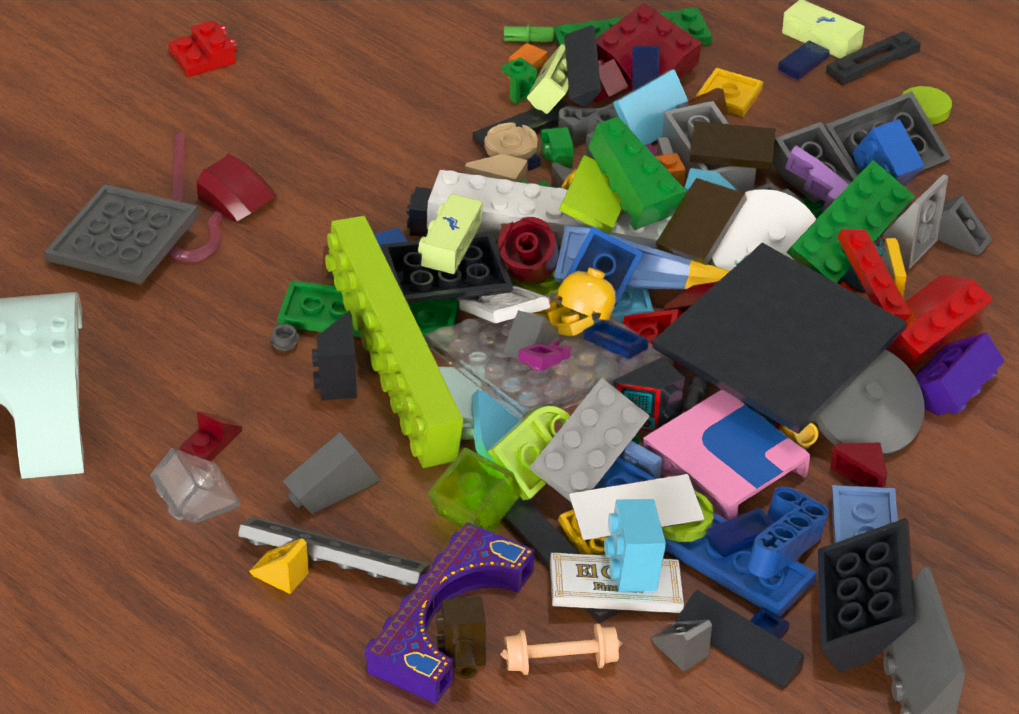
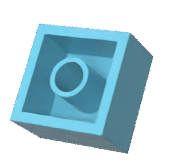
(635, 545)

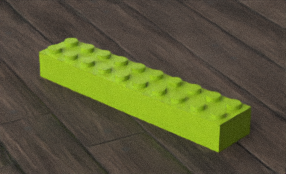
(394, 342)

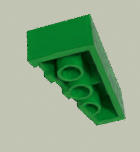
(635, 174)

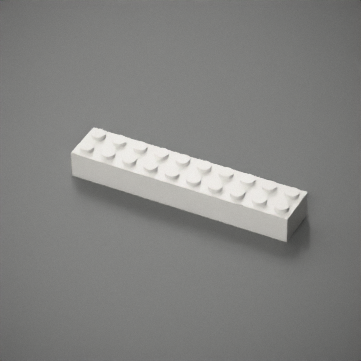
(511, 201)

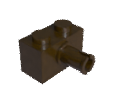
(463, 634)

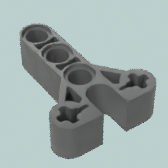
(583, 122)

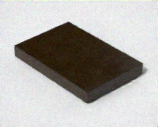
(732, 145)
(701, 221)

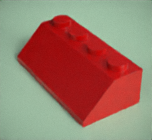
(937, 316)

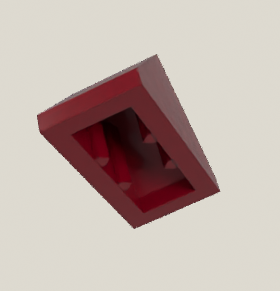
(860, 463)

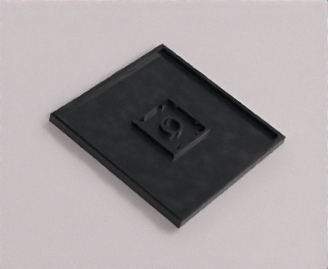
(779, 337)

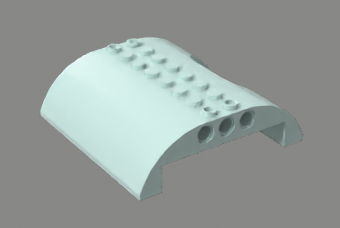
(43, 380)

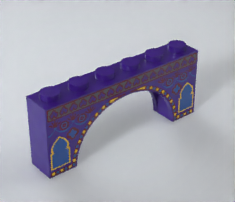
(470, 562)

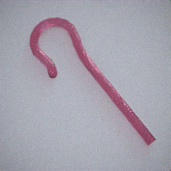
(177, 195)

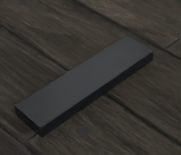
(533, 118)

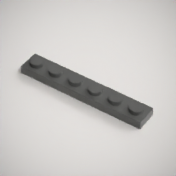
(344, 553)

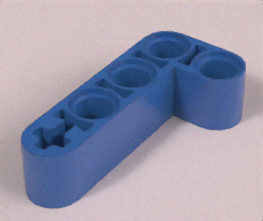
(795, 529)

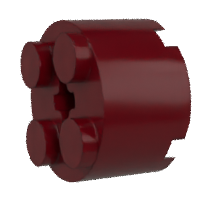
(529, 250)

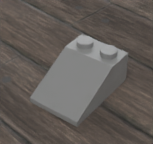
(920, 224)

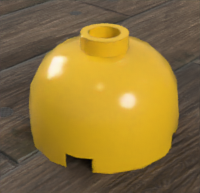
(588, 293)

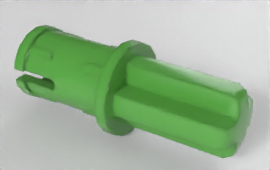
(528, 33)

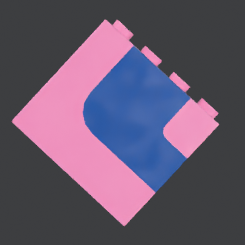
(726, 451)

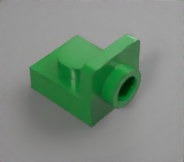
(522, 78)

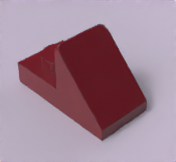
(211, 437)

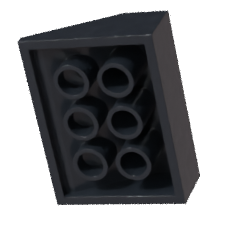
(478, 272)
(865, 594)

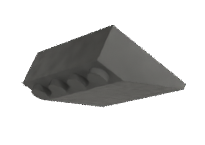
(852, 129)
(925, 657)

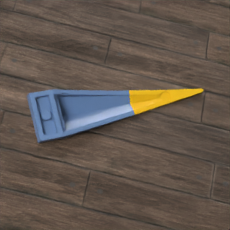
(654, 270)

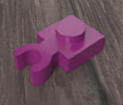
(544, 356)

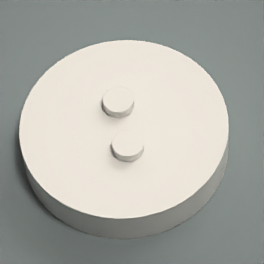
(764, 218)

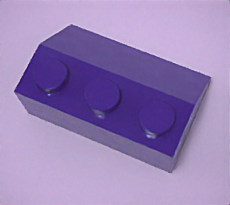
(958, 373)

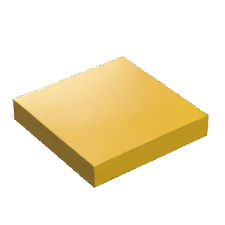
(738, 90)
(894, 263)

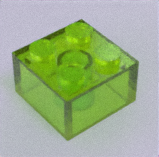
(474, 491)

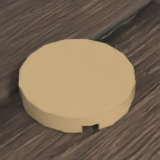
(511, 141)

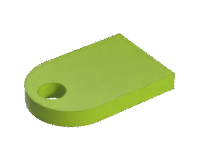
(525, 443)

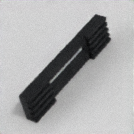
(898, 46)

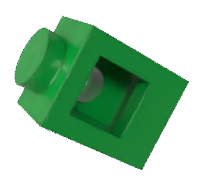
(557, 146)

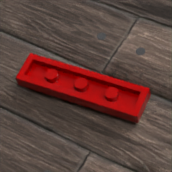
(872, 272)

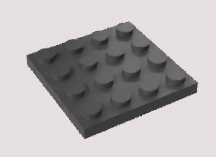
(122, 233)

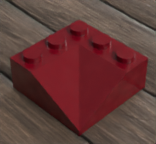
(649, 28)

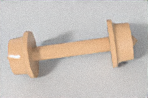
(604, 645)

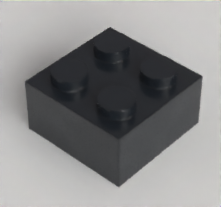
(418, 212)

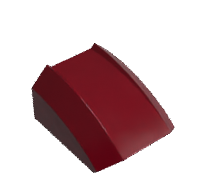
(233, 188)

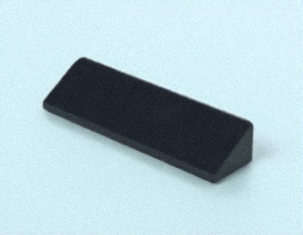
(582, 65)
(745, 640)

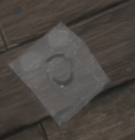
(192, 487)

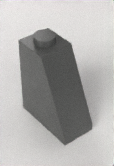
(329, 476)

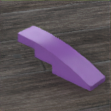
(819, 178)

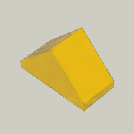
(283, 566)

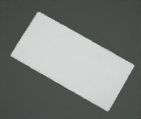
(672, 496)

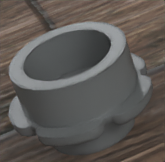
(284, 337)

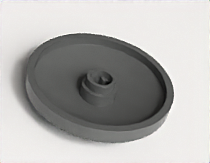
(876, 407)

